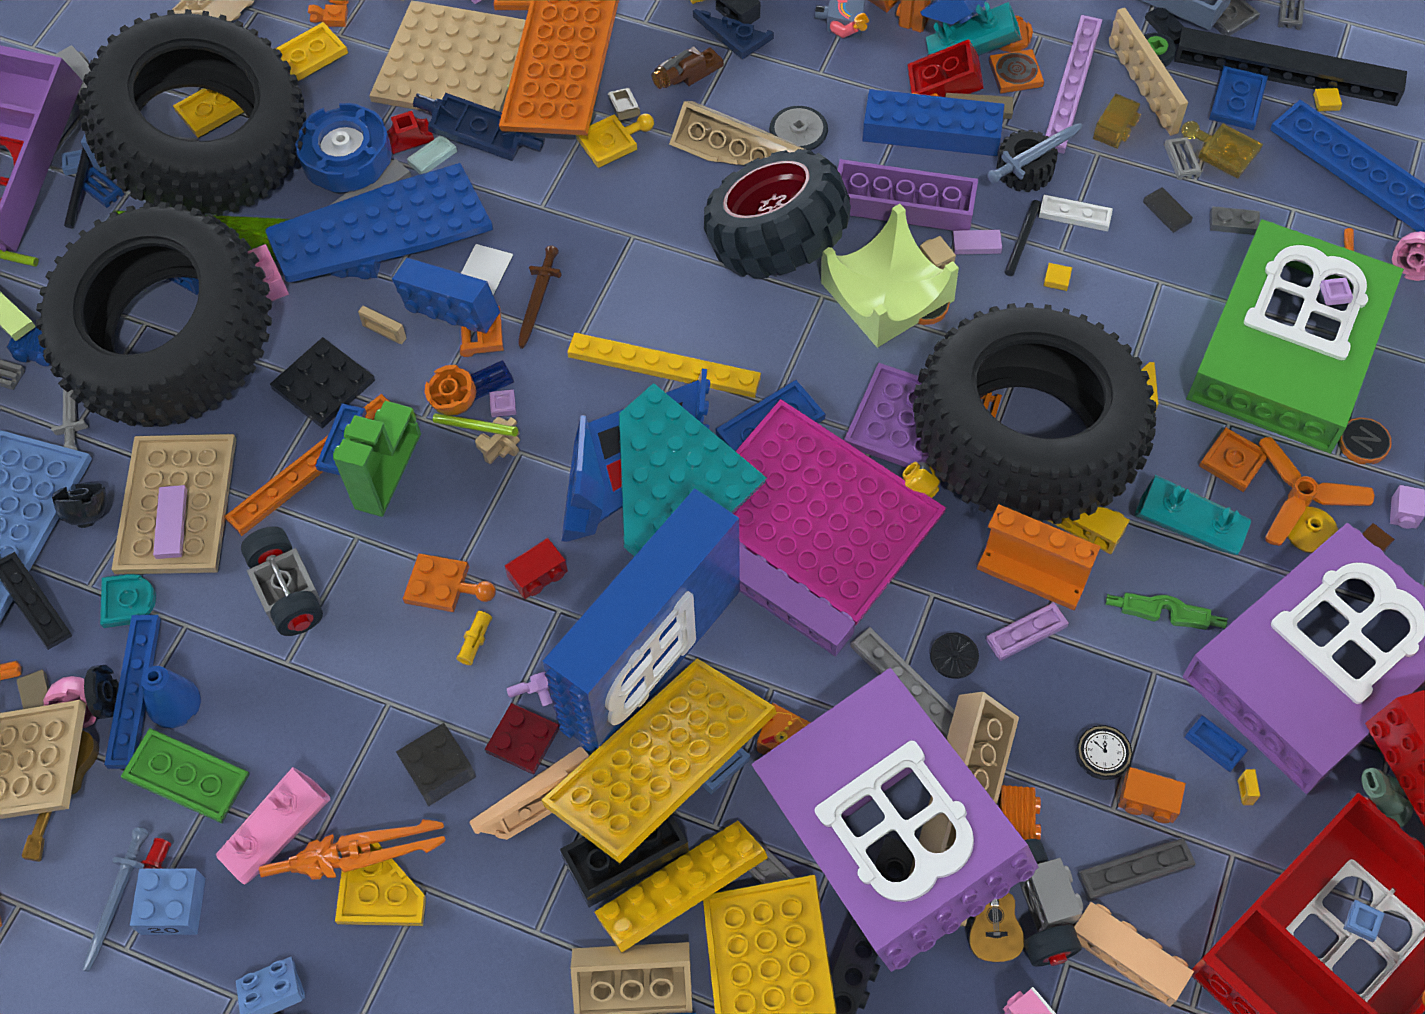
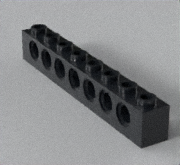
(892, 855)

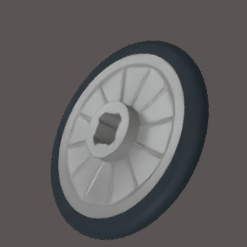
(800, 126)

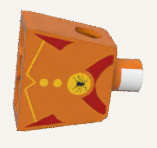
(779, 729)

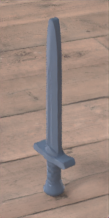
(1015, 164)
(127, 865)

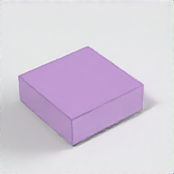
(1336, 291)
(502, 403)

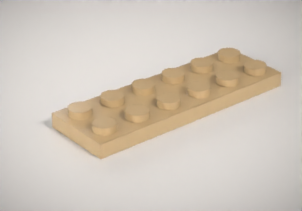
(1148, 72)

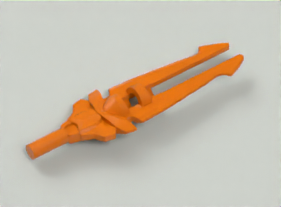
(322, 857)

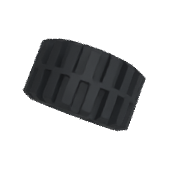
(1038, 171)

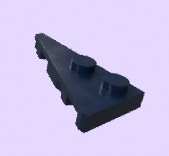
(735, 35)

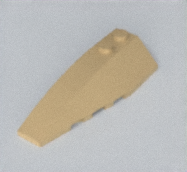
(723, 137)

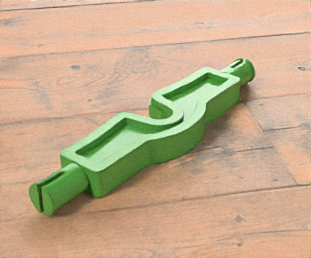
(1180, 613)

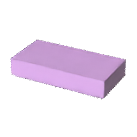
(977, 242)

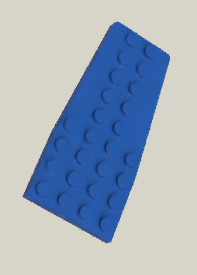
(380, 224)

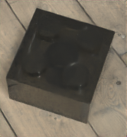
(436, 764)

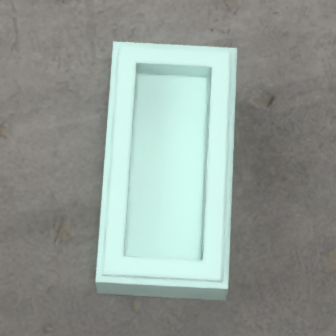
(432, 155)

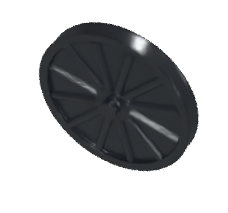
(954, 655)

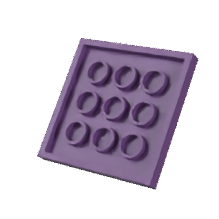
(886, 418)

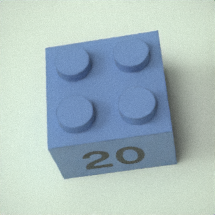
(168, 902)

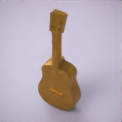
(87, 756)

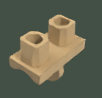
(498, 443)

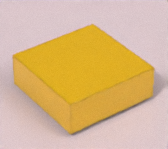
(1327, 99)
(1057, 276)
(1248, 787)

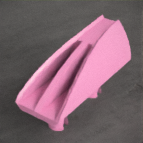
(272, 825)

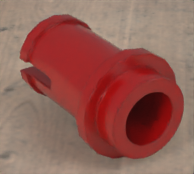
(156, 854)

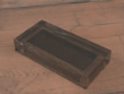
(1167, 209)

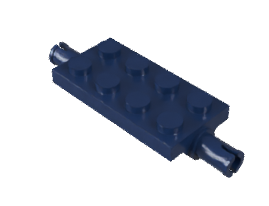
(474, 126)

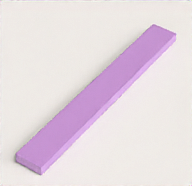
(1074, 77)

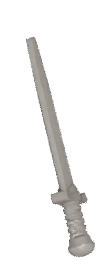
(70, 422)

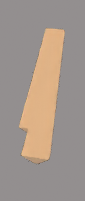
(524, 804)

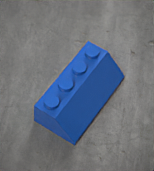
(952, 10)

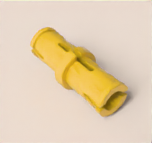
(474, 638)

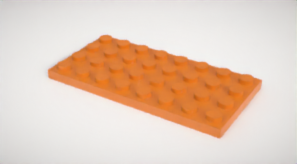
(558, 66)

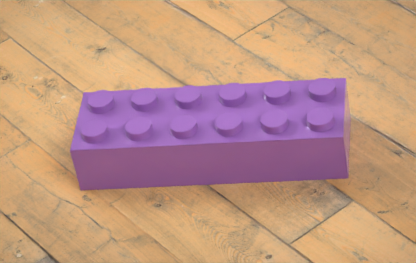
(927, 197)

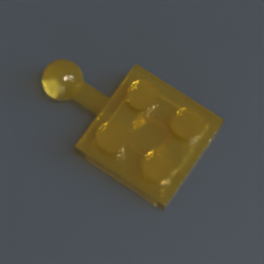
(1225, 149)

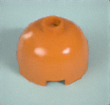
(450, 390)

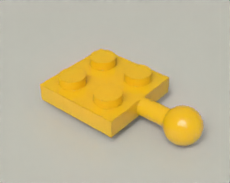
(611, 140)

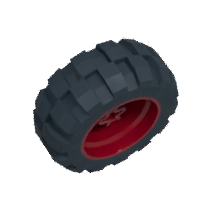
(777, 213)

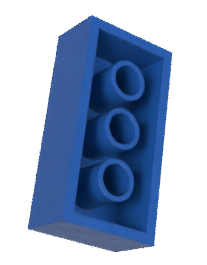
(446, 295)

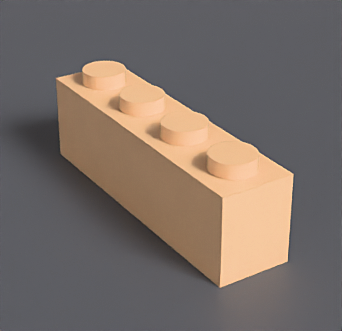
(1132, 954)

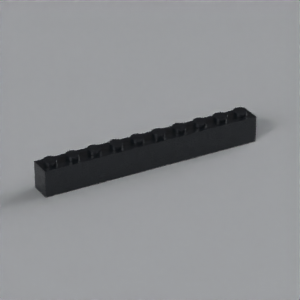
(1292, 66)

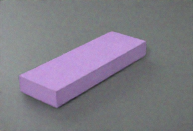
(170, 522)
(1027, 631)

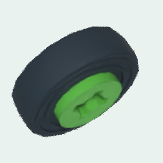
(1163, 47)

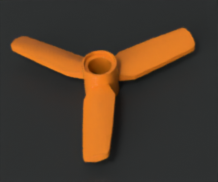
(1297, 501)

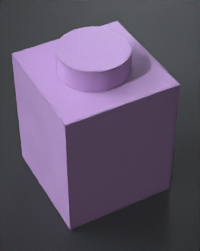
(1407, 507)

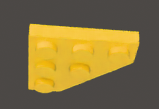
(379, 896)

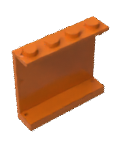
(1037, 557)

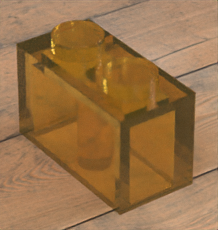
(1116, 121)

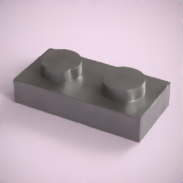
(1234, 220)

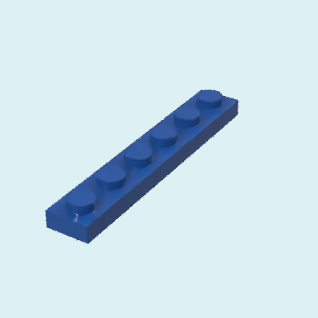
(130, 702)

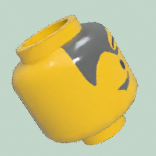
(921, 478)

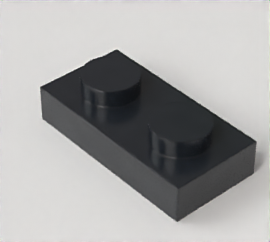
(1165, 23)

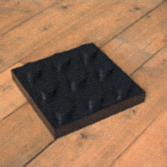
(322, 382)

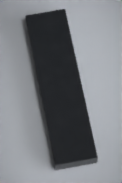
(32, 602)

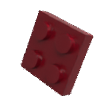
(522, 738)

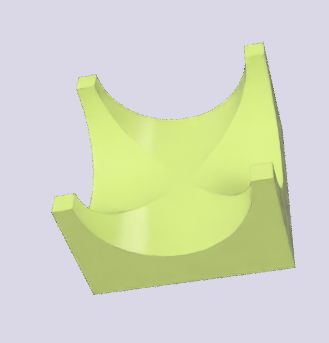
(888, 281)

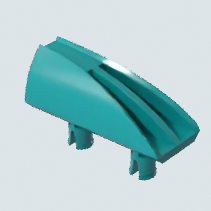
(986, 31)
(1192, 516)

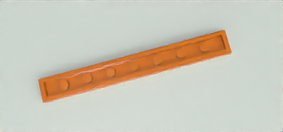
(284, 484)

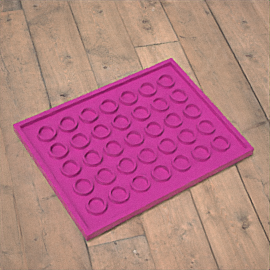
(829, 512)

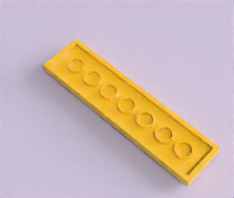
(305, 55)

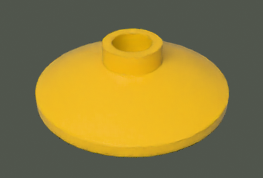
(1310, 538)

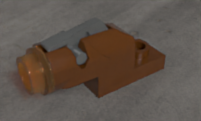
(687, 67)

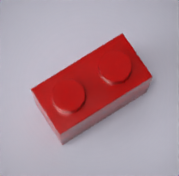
(536, 569)

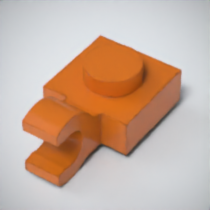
(332, 15)

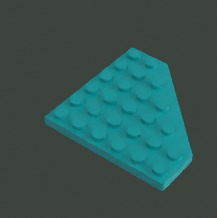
(668, 456)

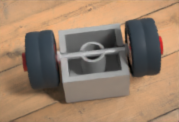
(281, 581)
(1053, 910)

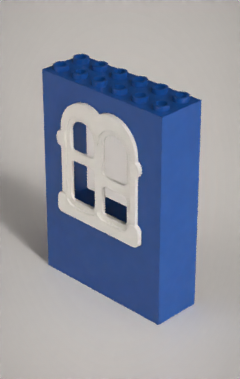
(645, 621)

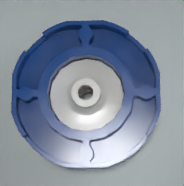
(344, 148)

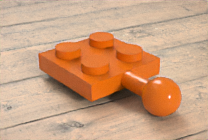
(439, 581)

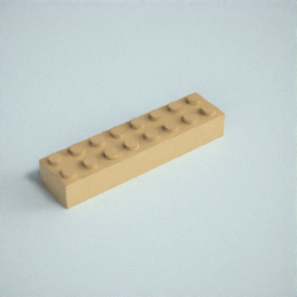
(983, 739)

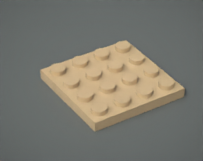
(39, 757)

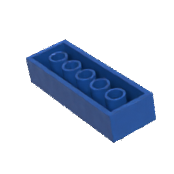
(933, 122)

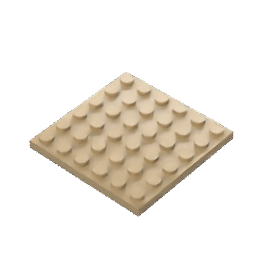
(449, 53)

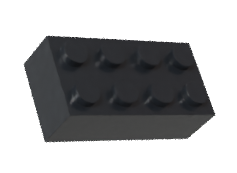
(602, 876)

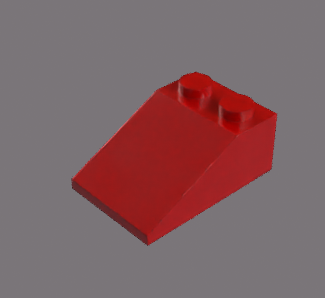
(947, 71)

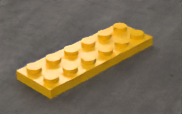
(680, 885)

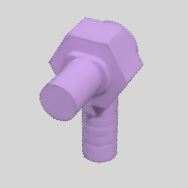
(537, 684)

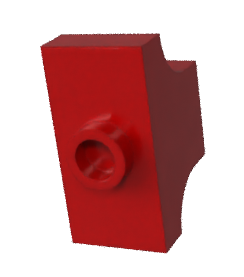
(408, 132)

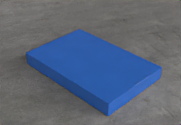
(1238, 98)

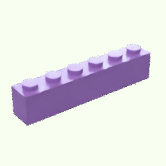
(794, 603)

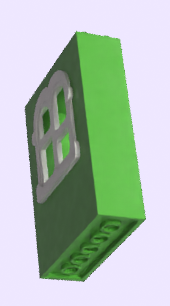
(1278, 371)

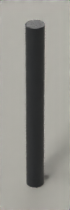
(77, 190)
(1022, 238)

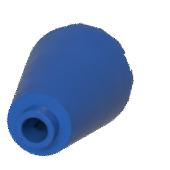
(169, 697)

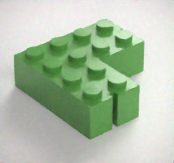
(376, 455)

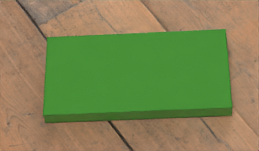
(185, 775)

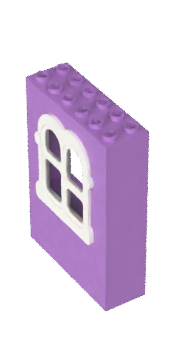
(1292, 692)
(854, 758)

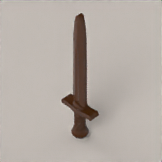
(543, 275)

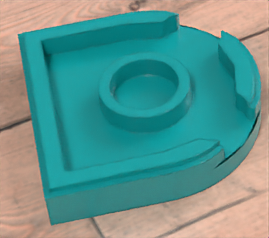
(125, 597)

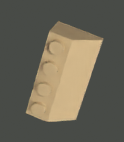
(634, 981)

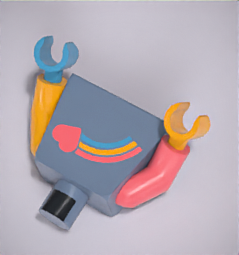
(844, 17)

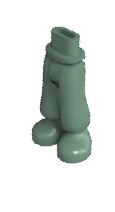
(1387, 795)

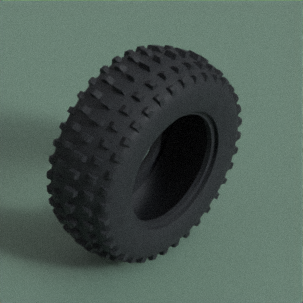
(192, 53)
(116, 264)
(1048, 354)

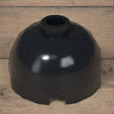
(80, 505)

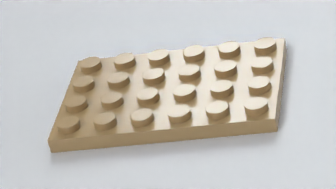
(205, 469)

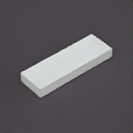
(1075, 213)

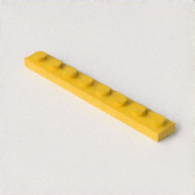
(663, 364)

